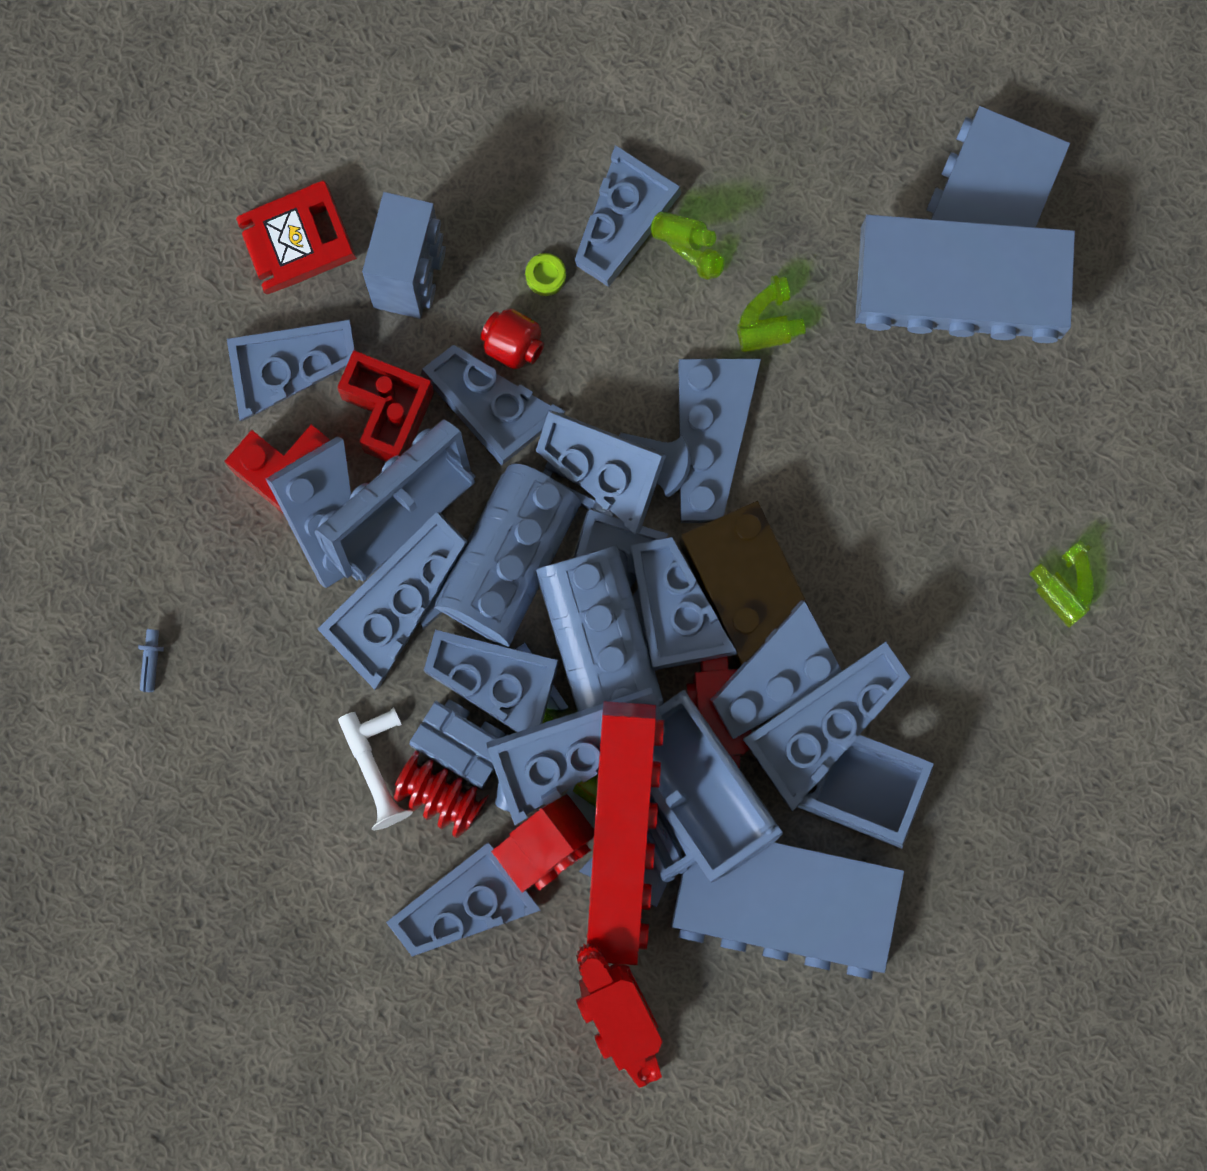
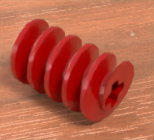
(438, 795)

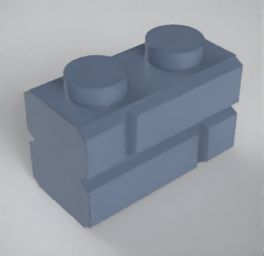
(457, 742)

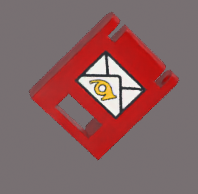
(288, 240)

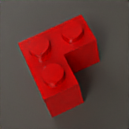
(393, 397)
(256, 459)
(545, 844)

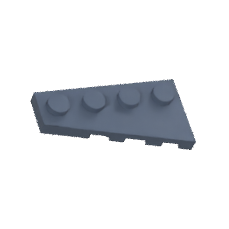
(712, 421)
(388, 607)
(817, 729)
(552, 756)

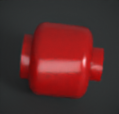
(512, 338)

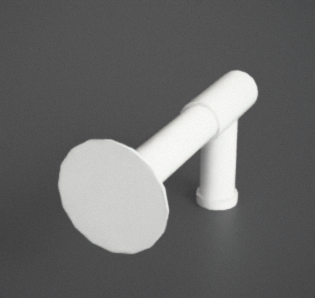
(356, 734)

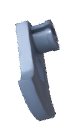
(676, 462)

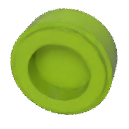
(545, 274)

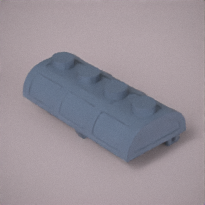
(396, 502)
(511, 540)
(597, 628)
(708, 794)

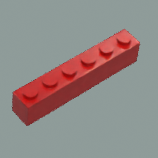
(621, 830)

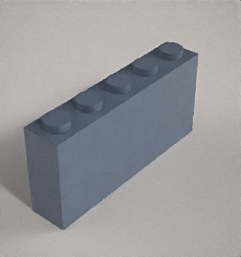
(998, 173)
(965, 278)
(796, 906)

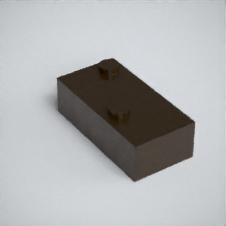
(743, 576)

